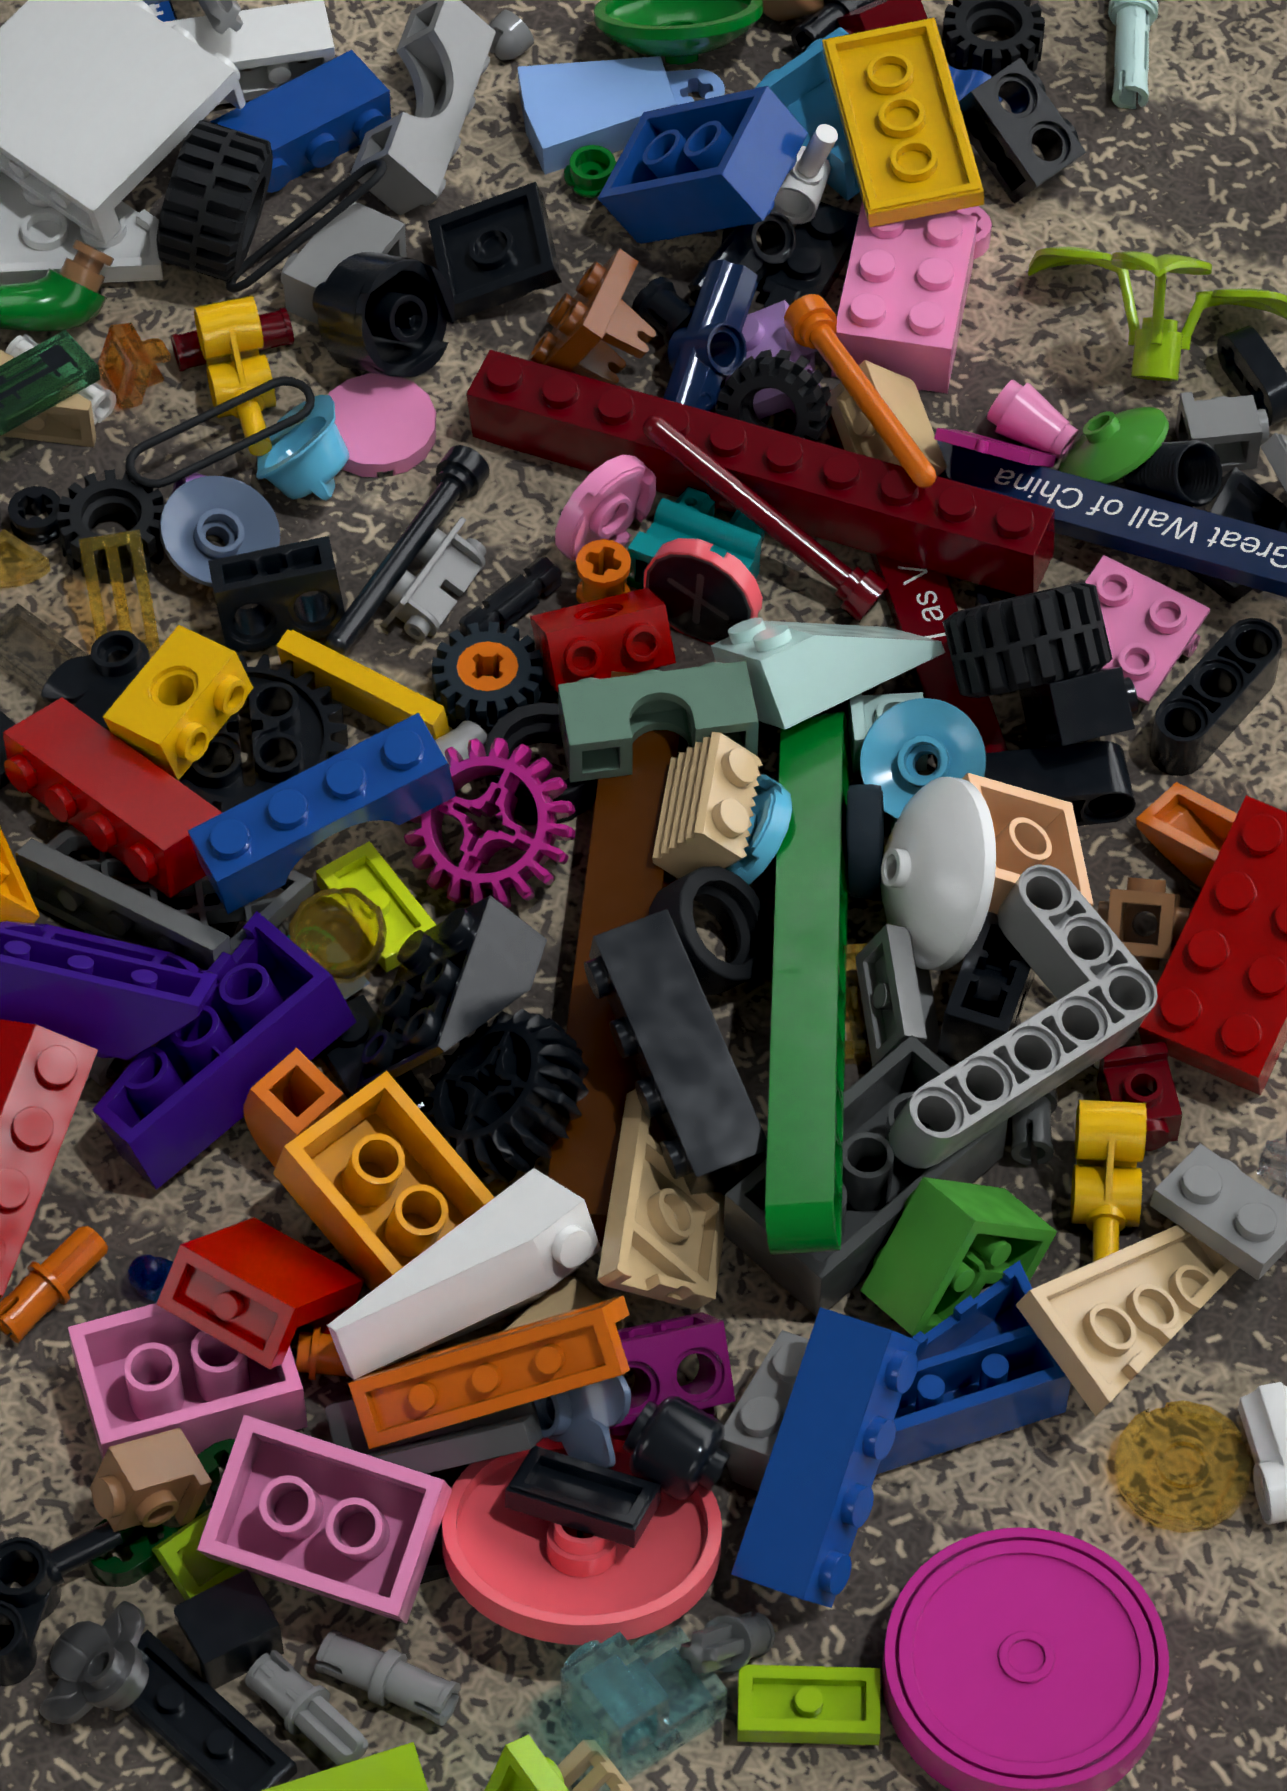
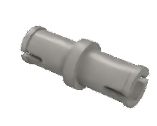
(387, 1677)

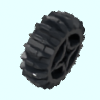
(508, 1094)

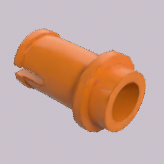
(318, 1355)

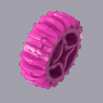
(502, 797)

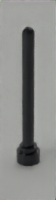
(458, 477)

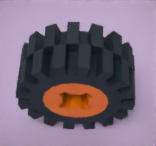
(463, 668)

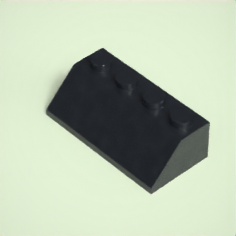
(678, 1053)

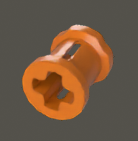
(603, 570)

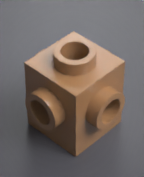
(1140, 897)

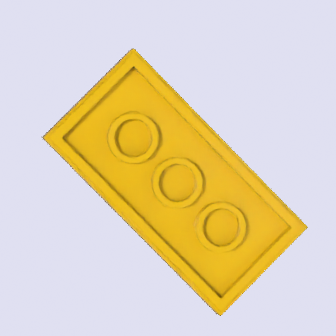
(902, 122)

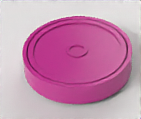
(1024, 1665)

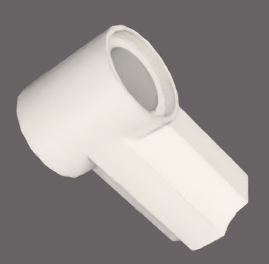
(1265, 1427)

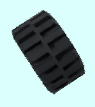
(214, 200)
(1027, 640)

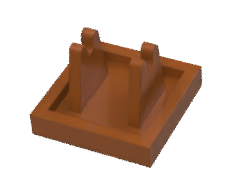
(593, 318)

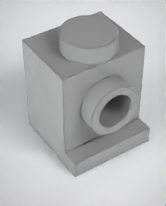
(1226, 424)

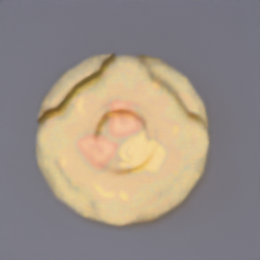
(1176, 1488)

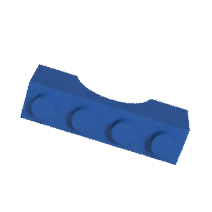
(262, 839)

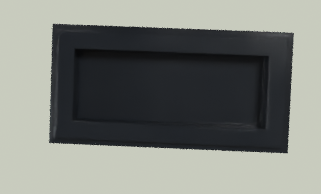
(583, 1496)

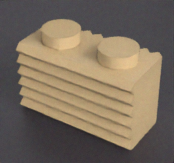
(707, 806)

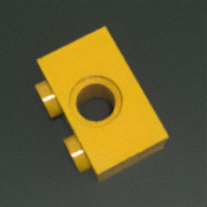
(180, 700)

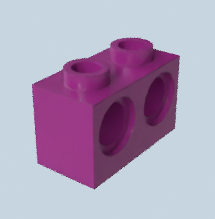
(655, 1354)

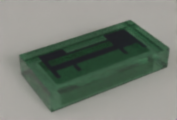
(43, 379)

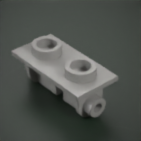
(446, 561)

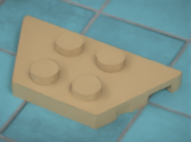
(656, 1232)

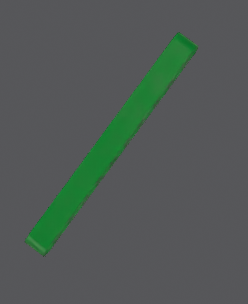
(809, 993)

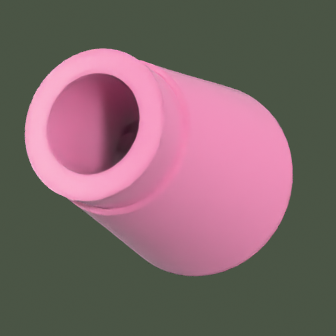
(1031, 420)

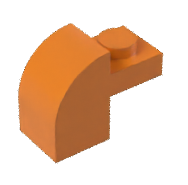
(288, 1103)

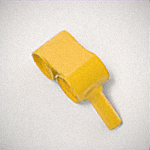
(230, 345)
(1106, 1175)

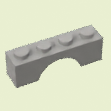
(445, 55)

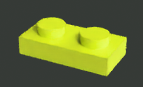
(373, 876)

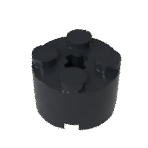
(384, 314)

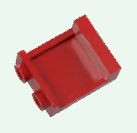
(256, 1289)

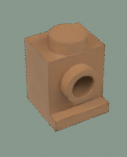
(150, 1482)

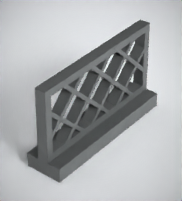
(133, 914)

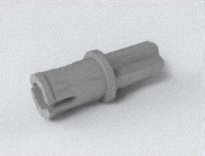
(305, 1708)

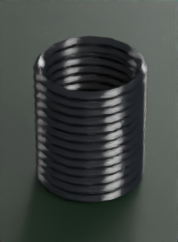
(1179, 473)

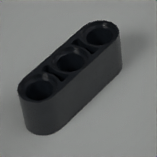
(1215, 696)
(1085, 774)

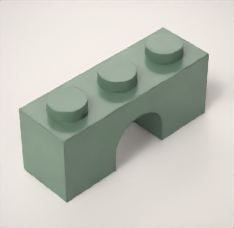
(608, 714)

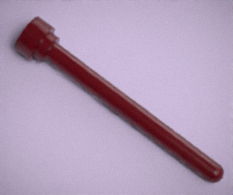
(854, 587)

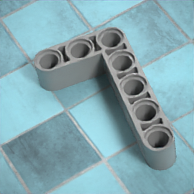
(1086, 1007)

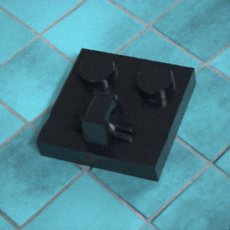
(496, 250)

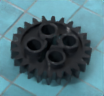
(299, 738)

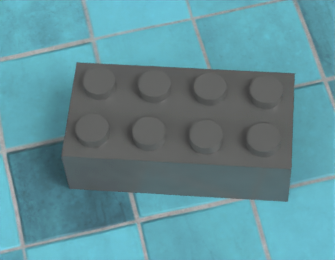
(873, 1183)

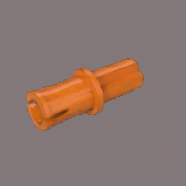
(50, 1282)

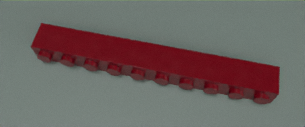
(813, 484)

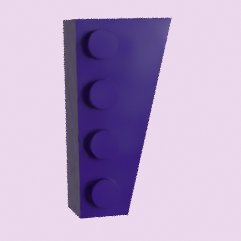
(198, 1077)

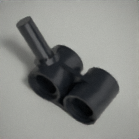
(27, 1606)

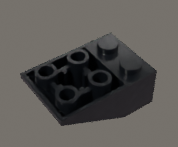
(451, 985)

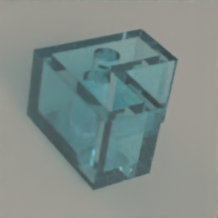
(638, 1699)

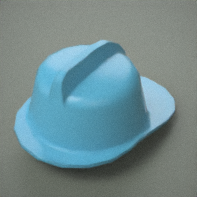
(306, 454)

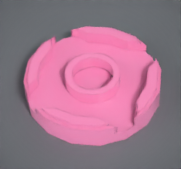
(384, 423)
(606, 505)

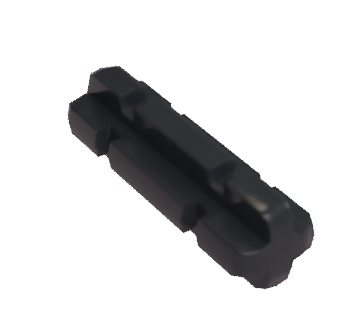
(515, 596)

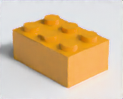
(379, 1180)

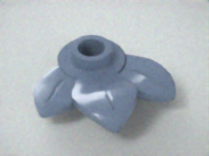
(583, 1419)

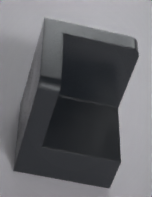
(229, 1628)

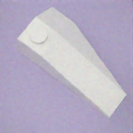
(471, 1276)

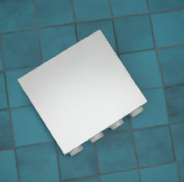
(99, 101)

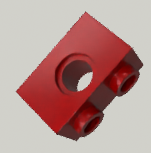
(604, 636)

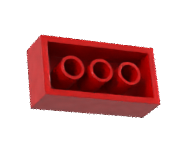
(1227, 976)

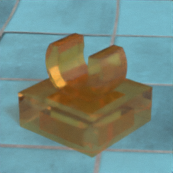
(130, 364)

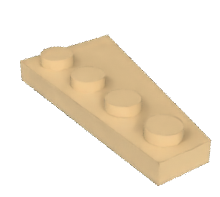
(1123, 1309)

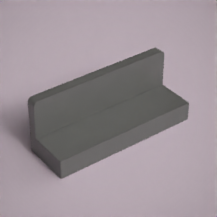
(447, 1447)

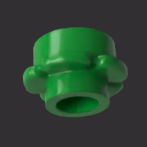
(589, 170)

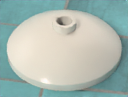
(940, 871)

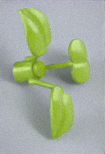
(1158, 342)

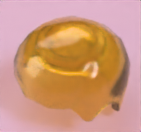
(340, 932)

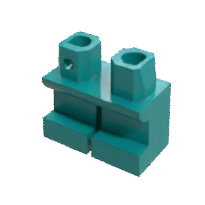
(682, 520)

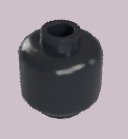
(677, 1447)

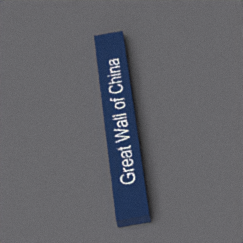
(1133, 520)

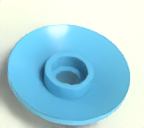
(913, 731)

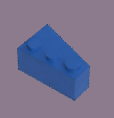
(977, 1377)

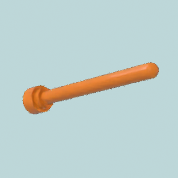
(814, 326)

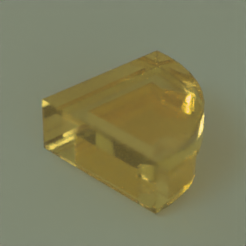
(19, 562)

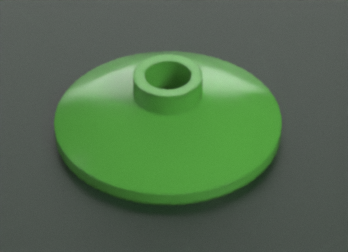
(1115, 444)

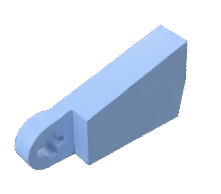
(599, 102)

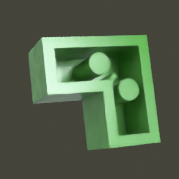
(949, 1247)

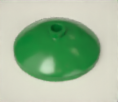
(676, 27)

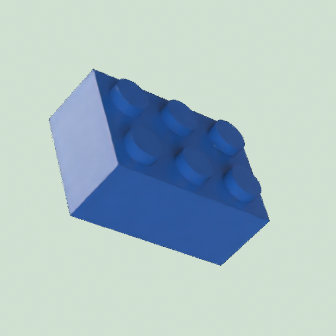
(703, 165)

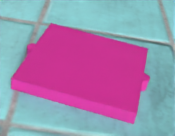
(995, 447)

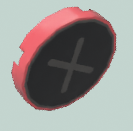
(702, 589)

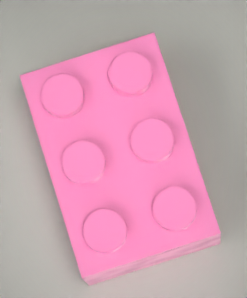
(908, 295)
(160, 1373)
(325, 1518)

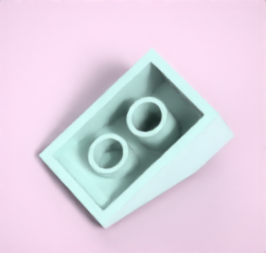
(814, 666)

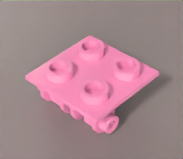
(1145, 624)

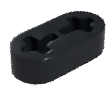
(1254, 371)

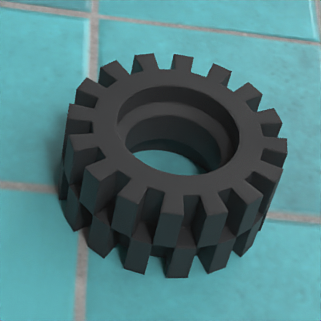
(1010, 17)
(786, 376)
(108, 500)

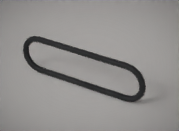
(377, 164)
(230, 450)

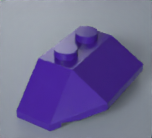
(97, 987)

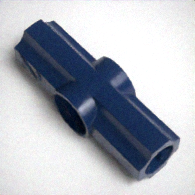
(714, 338)

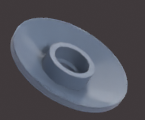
(216, 508)

